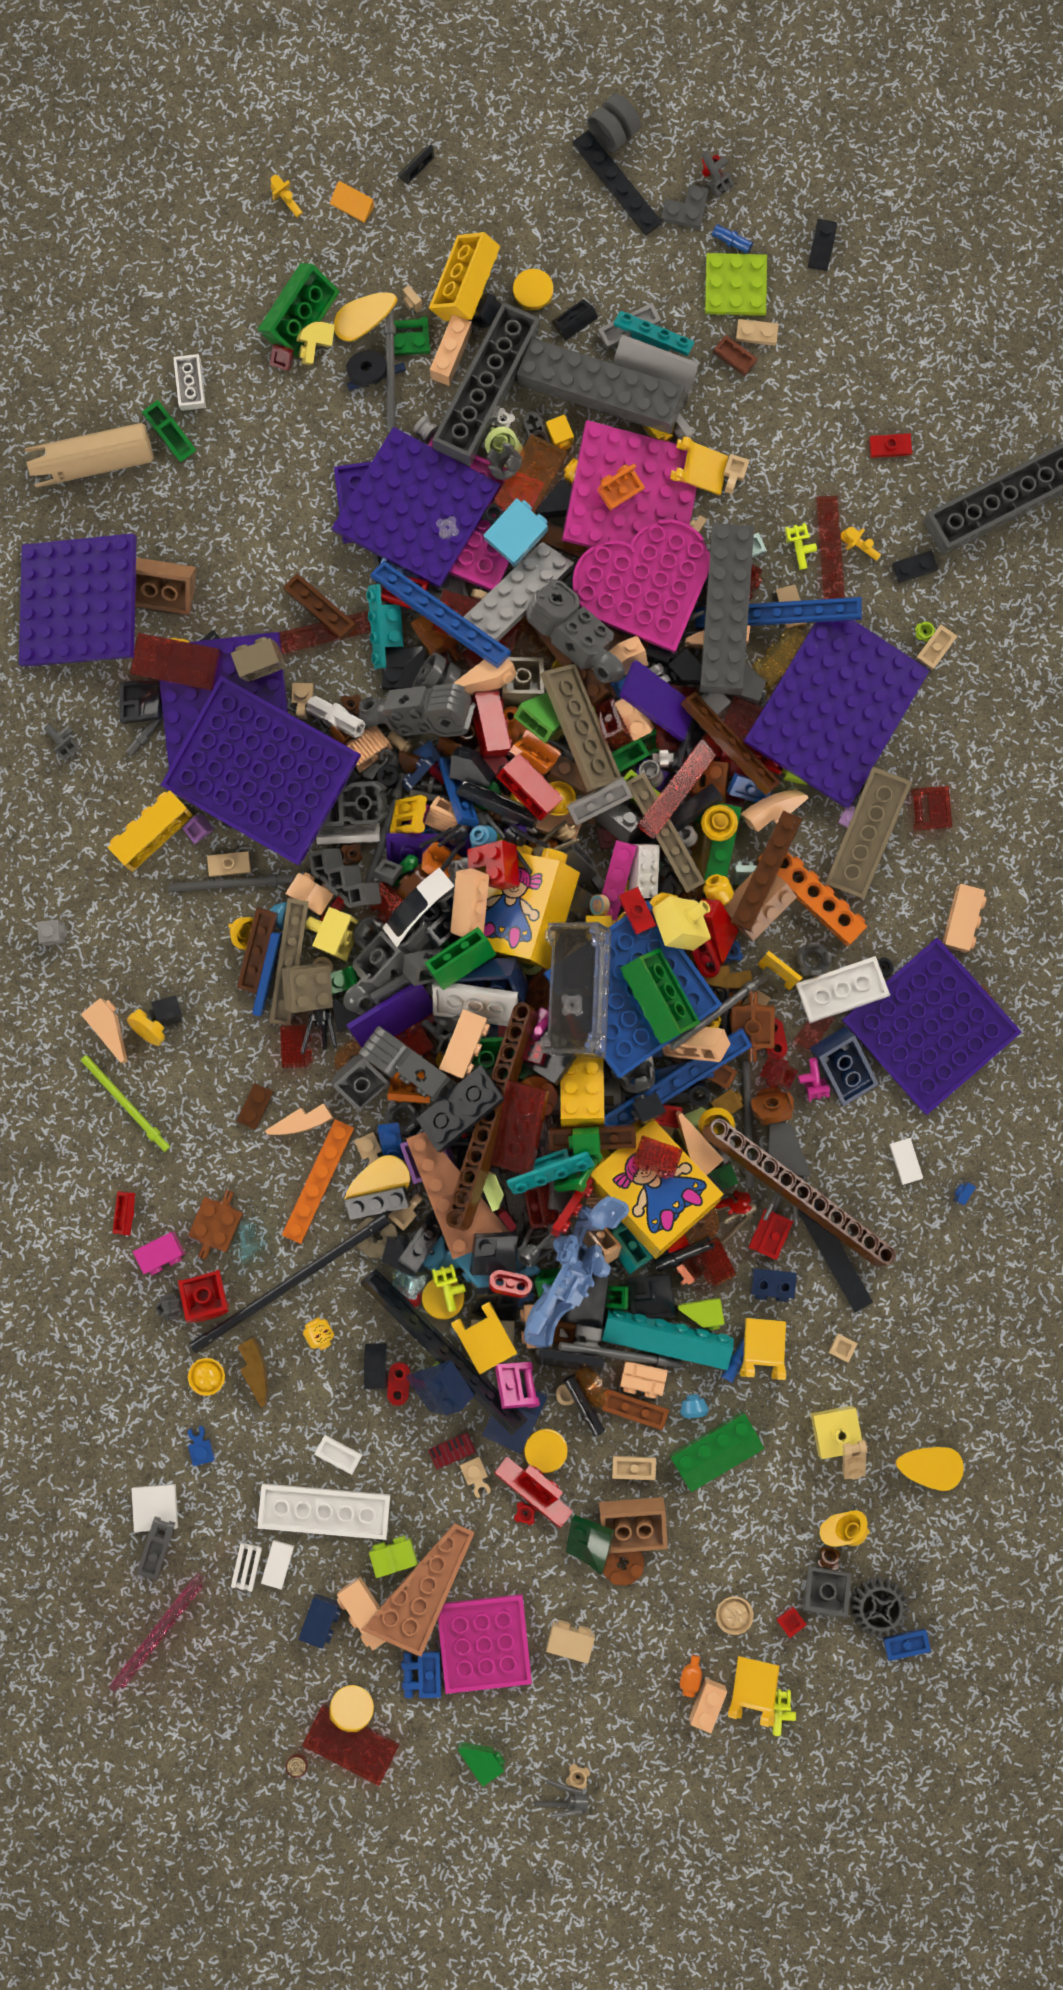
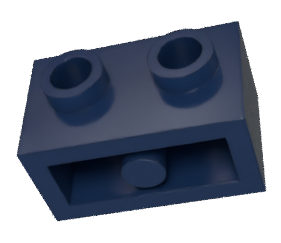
(773, 1283)
(319, 1620)

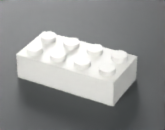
(189, 382)
(645, 869)

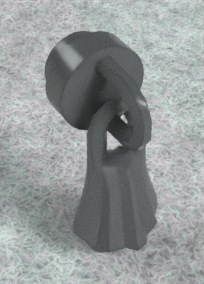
(389, 759)

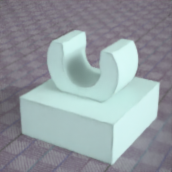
(742, 872)

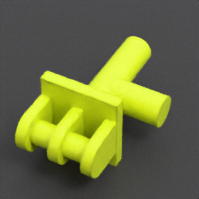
(800, 549)
(445, 1282)
(782, 1710)

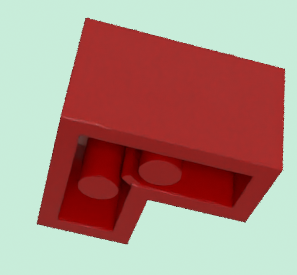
(498, 861)

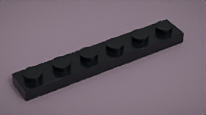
(617, 183)

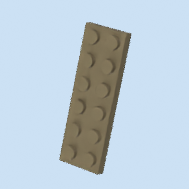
(580, 726)
(868, 832)

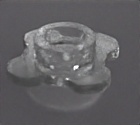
(447, 533)
(567, 1009)

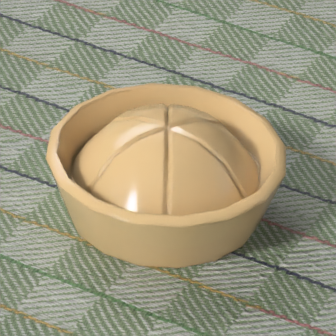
(734, 1615)

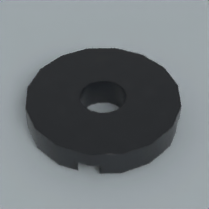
(364, 359)

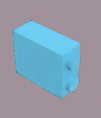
(516, 531)

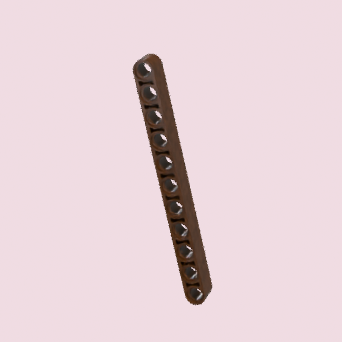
(477, 1144)
(789, 1192)

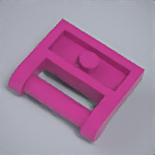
(511, 1387)

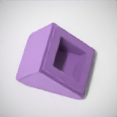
(198, 828)

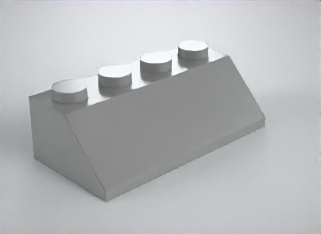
(656, 363)

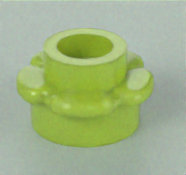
(924, 626)

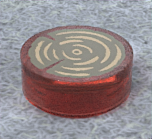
(296, 1765)

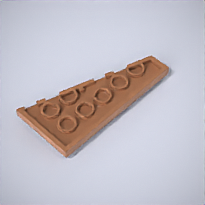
(440, 1180)
(415, 1605)

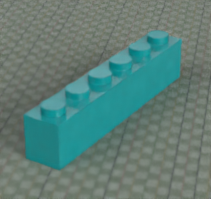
(668, 1339)

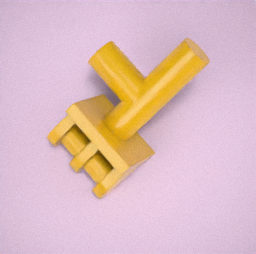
(281, 189)
(852, 537)

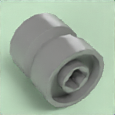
(588, 1336)

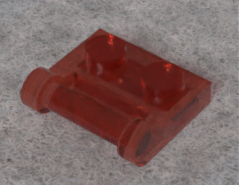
(938, 808)

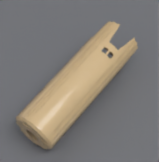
(92, 454)

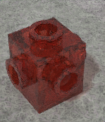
(775, 1070)

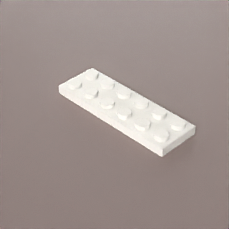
(324, 1511)

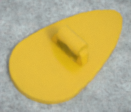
(362, 315)
(381, 1174)
(932, 1467)

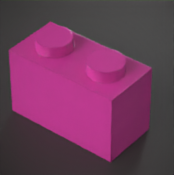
(159, 1253)

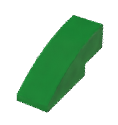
(168, 431)
(635, 752)

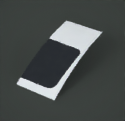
(416, 904)

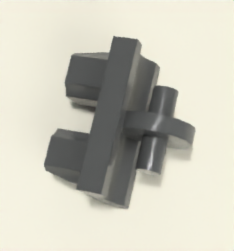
(430, 794)

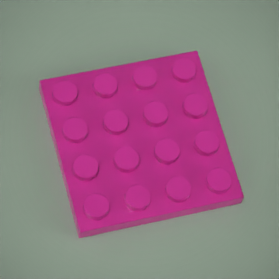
(484, 1644)

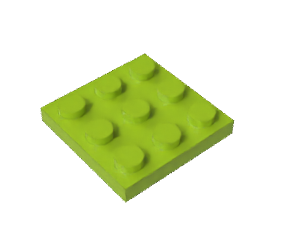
(736, 284)

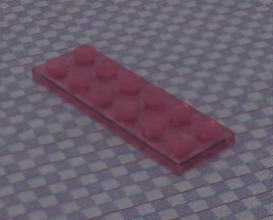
(154, 1637)

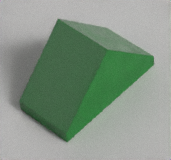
(617, 1297)

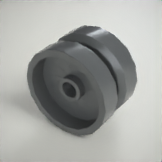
(437, 672)

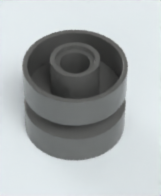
(614, 122)

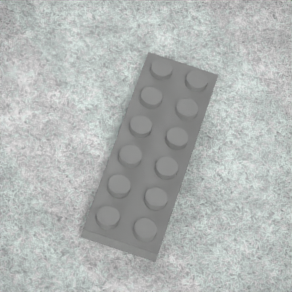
(510, 598)

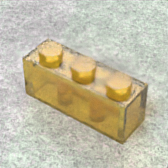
(779, 656)

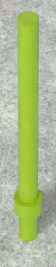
(152, 1133)

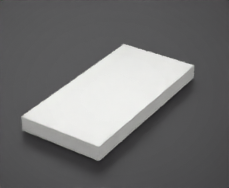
(842, 989)
(487, 1002)

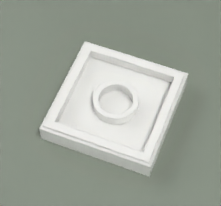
(152, 1502)

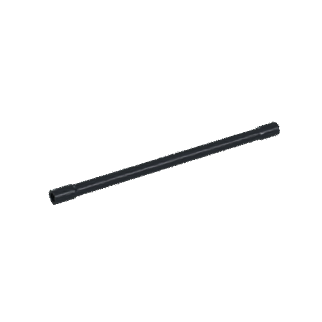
(208, 1337)

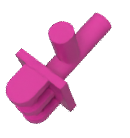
(541, 1024)
(814, 1085)

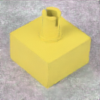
(682, 922)
(334, 933)
(835, 1428)

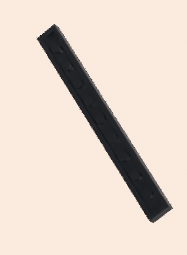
(441, 1349)

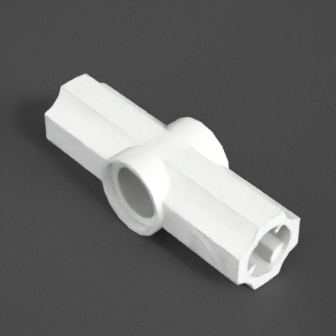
(335, 716)

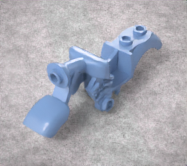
(576, 1272)

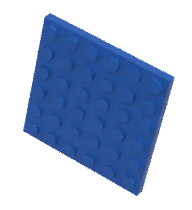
(628, 1031)

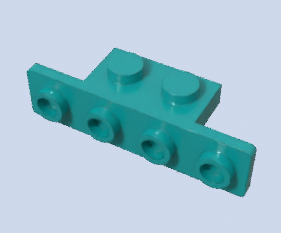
(653, 334)
(385, 626)
(550, 1168)

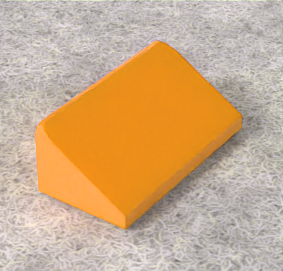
(352, 202)

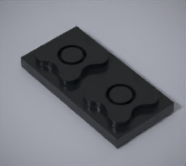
(460, 1109)

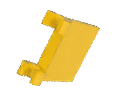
(702, 468)
(780, 969)
(486, 1340)
(764, 1346)
(755, 1689)

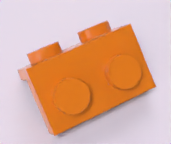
(620, 487)
(540, 755)
(435, 857)
(402, 1092)

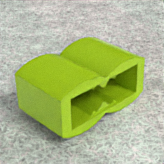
(393, 1556)

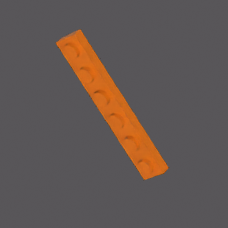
(318, 1181)

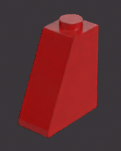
(720, 928)

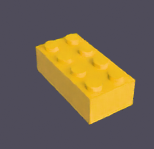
(464, 276)
(150, 830)
(583, 1093)

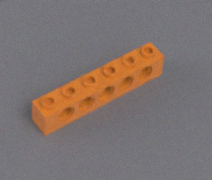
(814, 905)

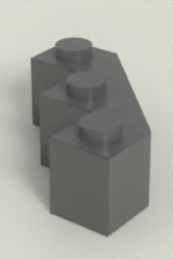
(343, 880)

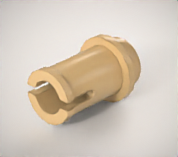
(400, 742)

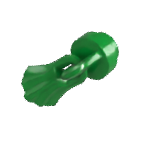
(407, 864)

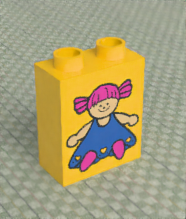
(520, 915)
(658, 1207)

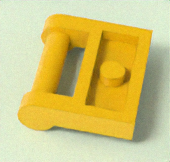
(409, 809)

